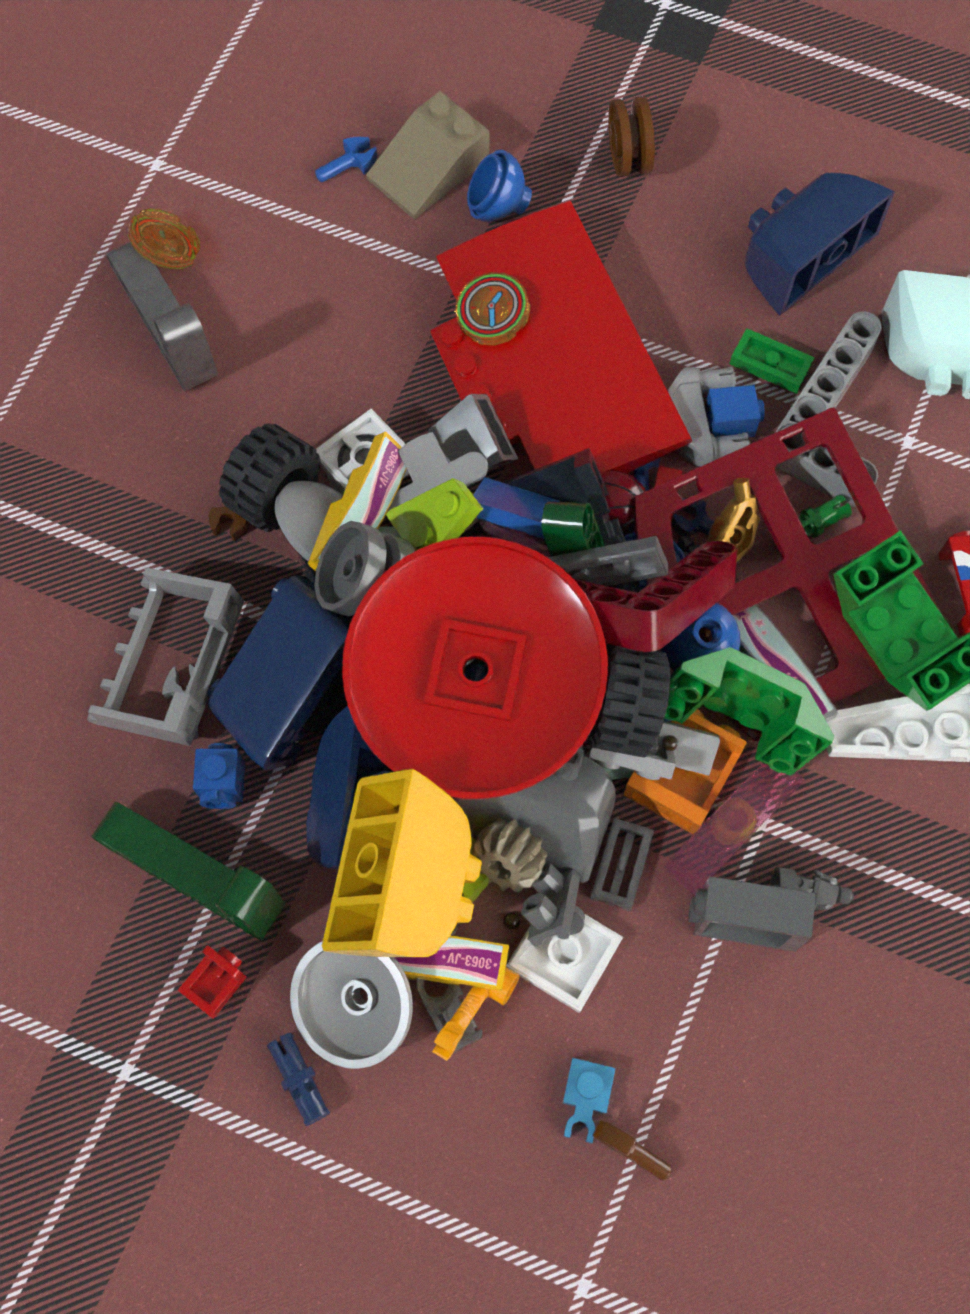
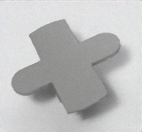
(431, 468)

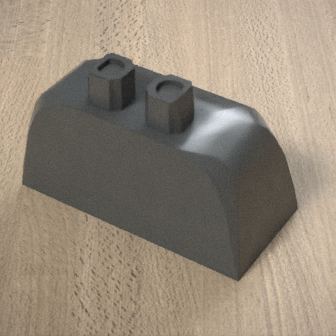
(564, 810)

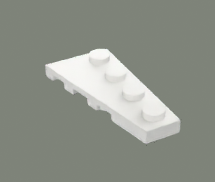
(904, 730)

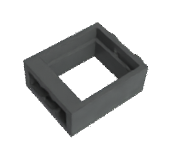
(752, 914)

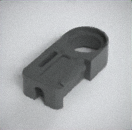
(442, 1010)

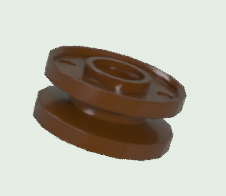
(631, 136)

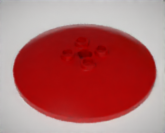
(462, 605)

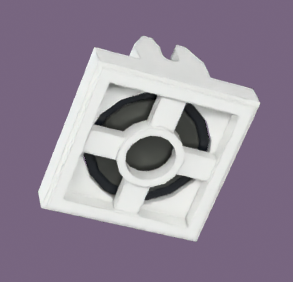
(354, 445)

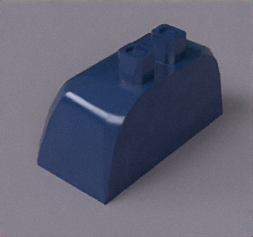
(812, 234)
(339, 766)

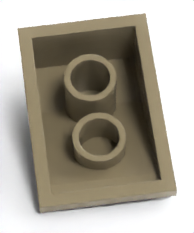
(430, 155)

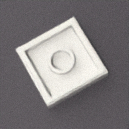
(568, 966)

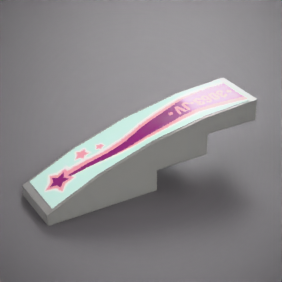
(767, 644)

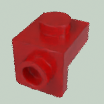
(213, 980)

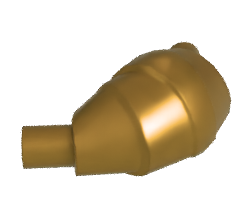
(738, 519)

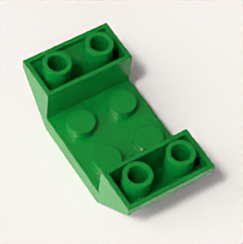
(902, 624)
(759, 699)

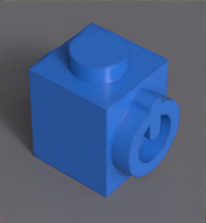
(219, 776)

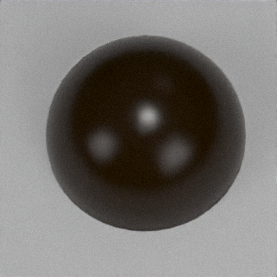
(669, 742)
(511, 920)

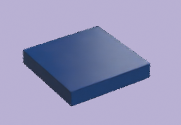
(511, 506)

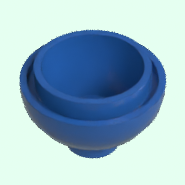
(498, 188)
(689, 644)

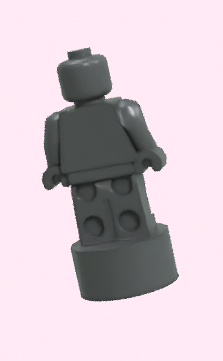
(822, 885)

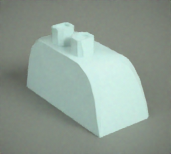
(930, 329)

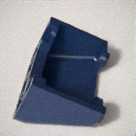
(280, 674)

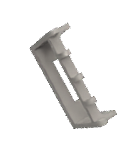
(187, 707)

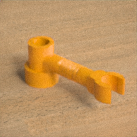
(453, 1030)

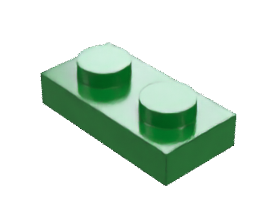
(771, 360)

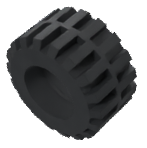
(261, 469)
(632, 702)

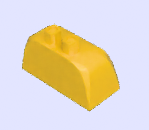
(401, 870)

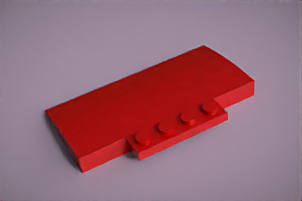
(576, 366)

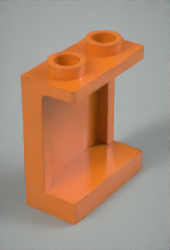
(689, 794)

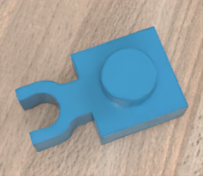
(589, 1091)

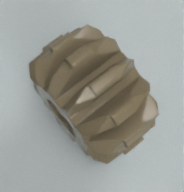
(509, 855)

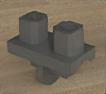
(553, 907)

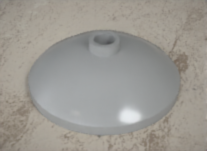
(301, 512)
(338, 1019)

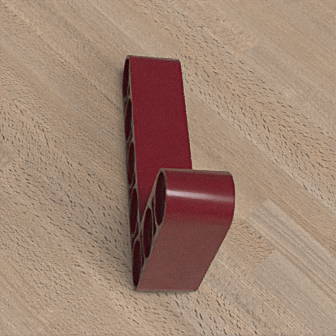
(668, 604)

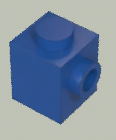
(734, 410)

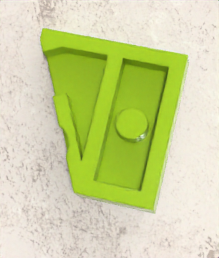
(435, 514)

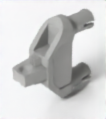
(687, 397)

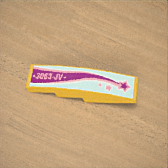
(367, 492)
(461, 962)

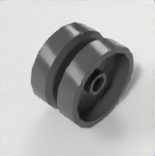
(353, 563)

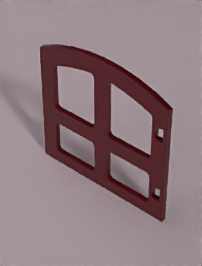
(802, 562)

